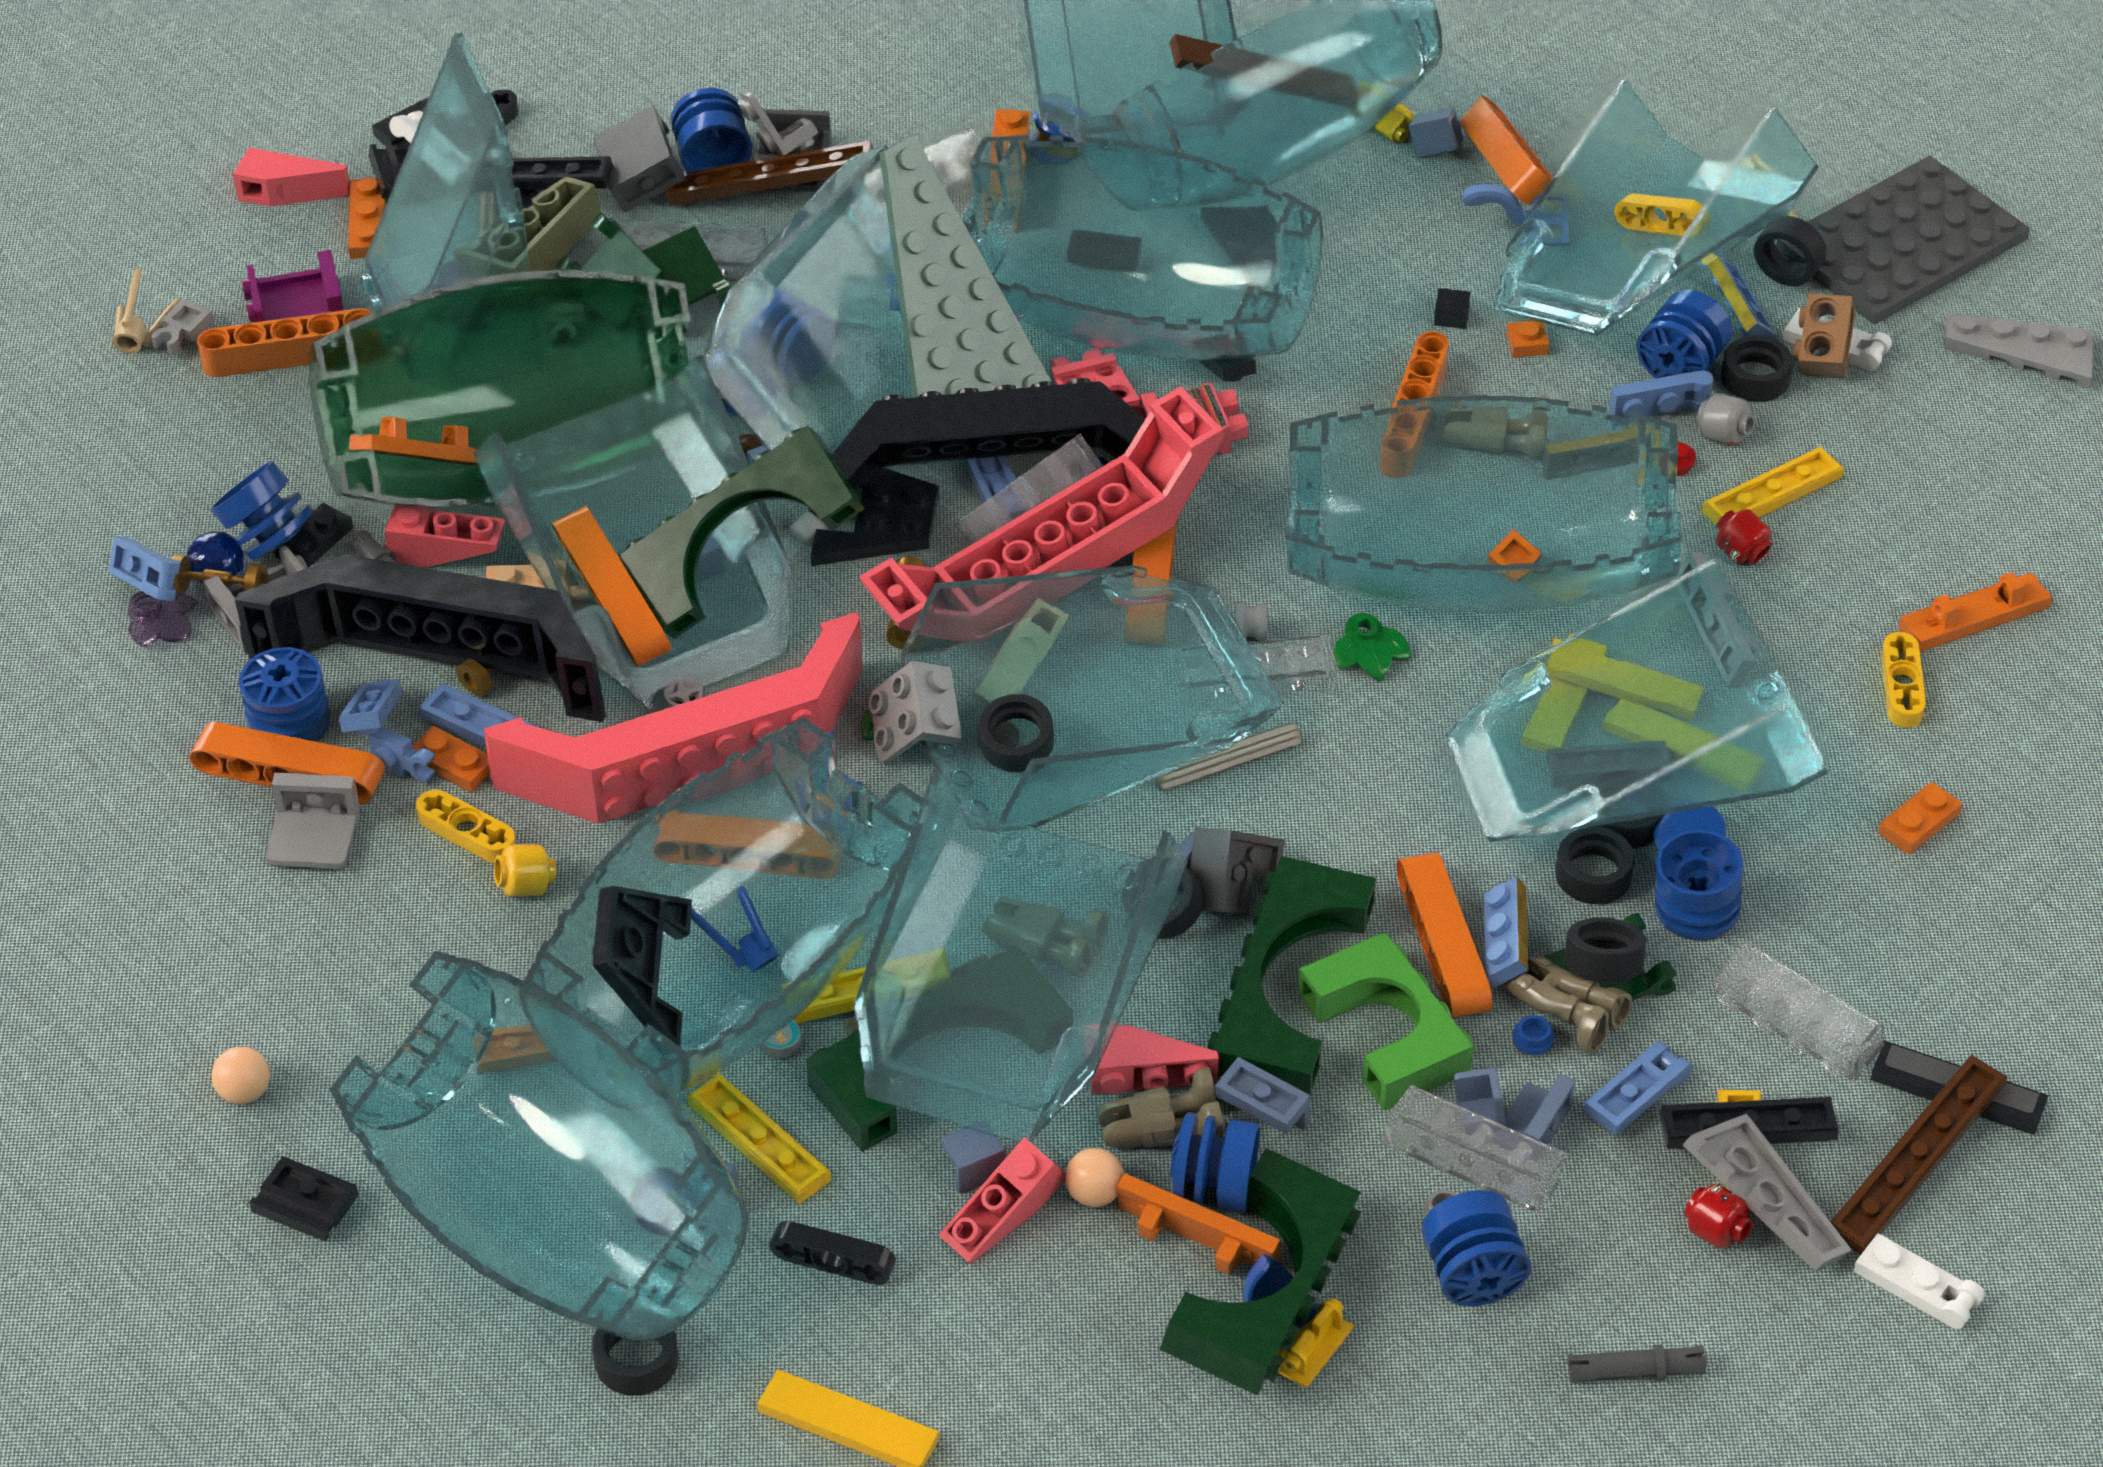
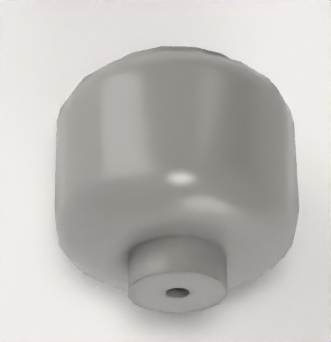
(805, 528)

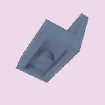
(1264, 1096)
(1541, 1111)

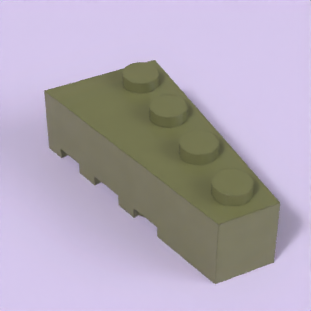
(559, 221)

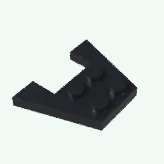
(894, 521)
(630, 950)

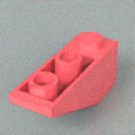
(288, 179)
(438, 537)
(1149, 1061)
(1003, 1201)

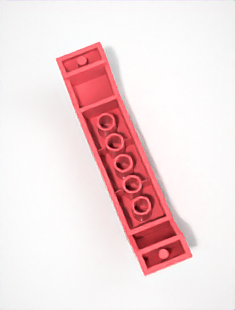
(1081, 525)
(656, 754)

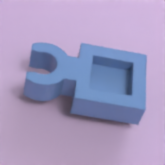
(399, 755)

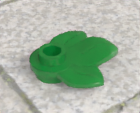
(1370, 650)

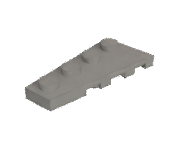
(2037, 345)
(1754, 1171)

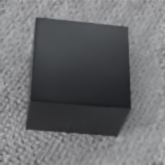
(1452, 308)

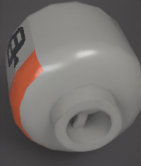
(1725, 419)

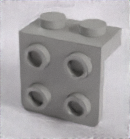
(794, 137)
(914, 707)
(313, 820)

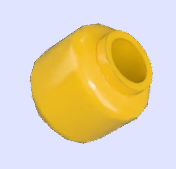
(524, 870)

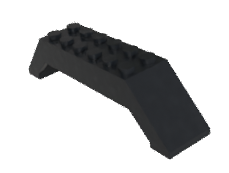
(985, 425)
(429, 617)

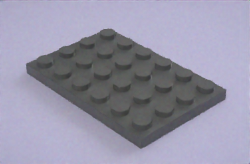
(1908, 238)

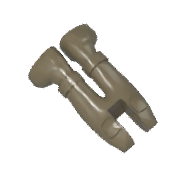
(1572, 999)

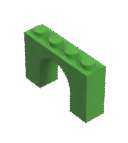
(1380, 974)

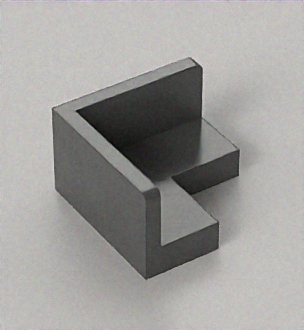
(1228, 862)

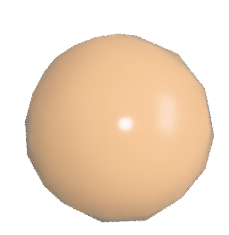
(240, 1075)
(1093, 1177)

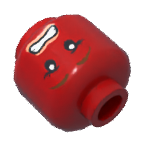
(1743, 536)
(1718, 1216)

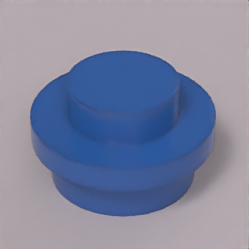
(1533, 1035)

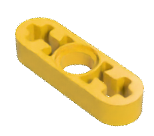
(1648, 221)
(1895, 691)
(457, 812)

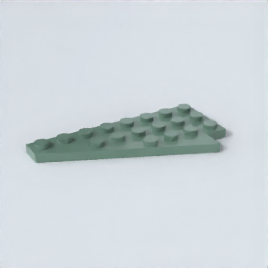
(950, 304)

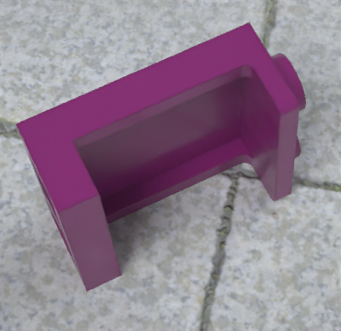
(293, 293)

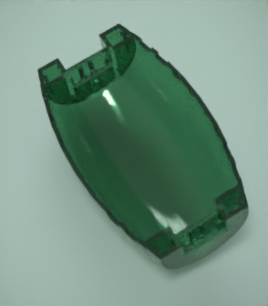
(488, 358)

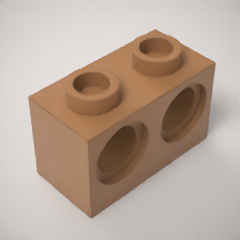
(1832, 335)

